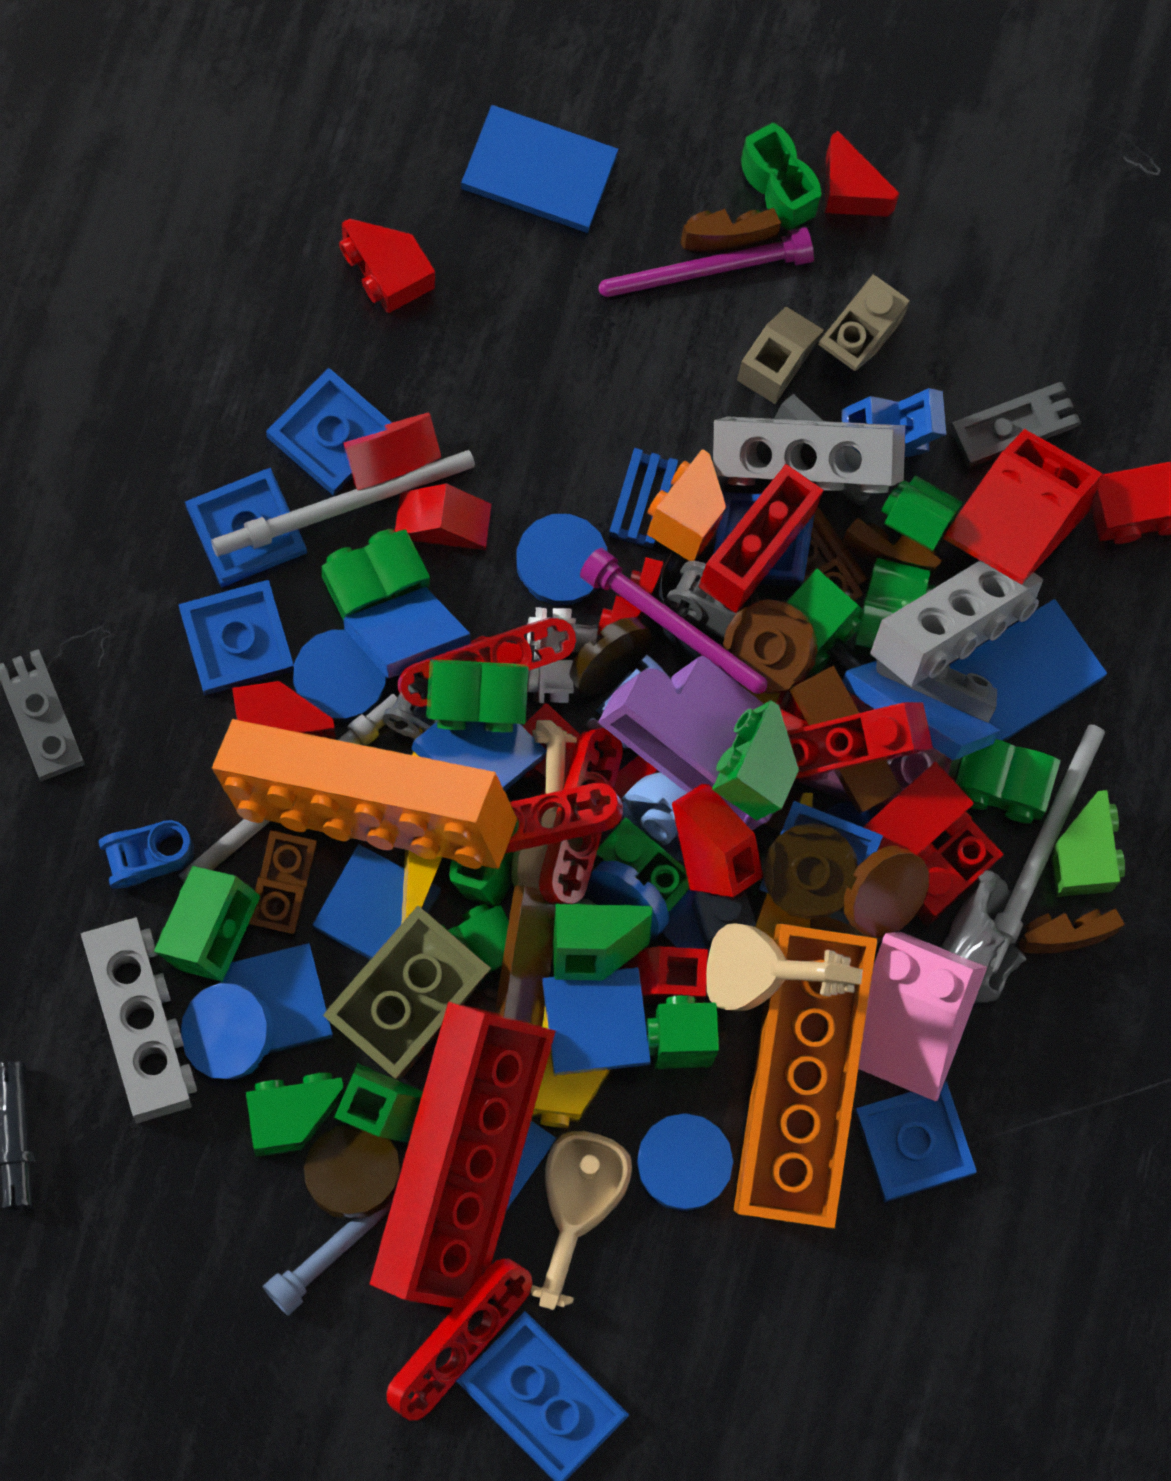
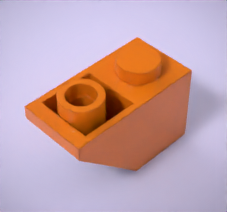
(690, 511)

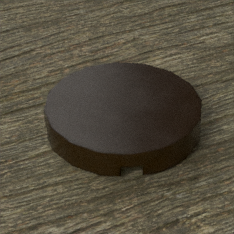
(611, 659)
(809, 871)
(352, 1172)

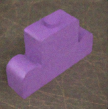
(681, 722)

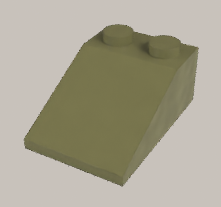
(403, 993)

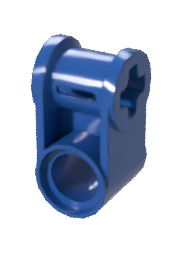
(143, 853)

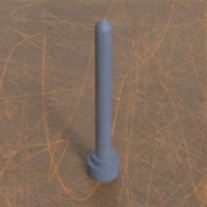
(290, 1287)

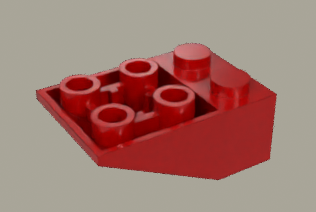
(1024, 506)

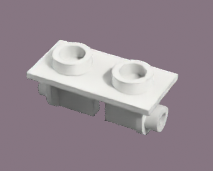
(555, 676)

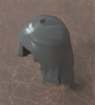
(977, 939)

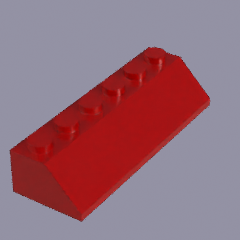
(462, 1155)

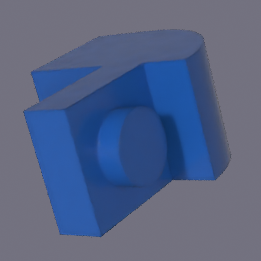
(920, 414)

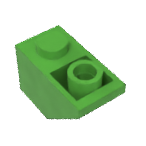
(1086, 853)

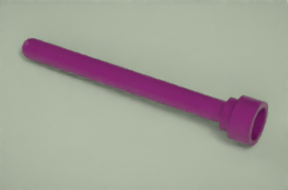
(793, 247)
(603, 571)

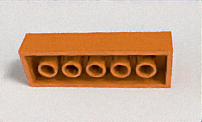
(365, 794)
(804, 1086)

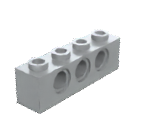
(879, 445)
(952, 621)
(106, 952)

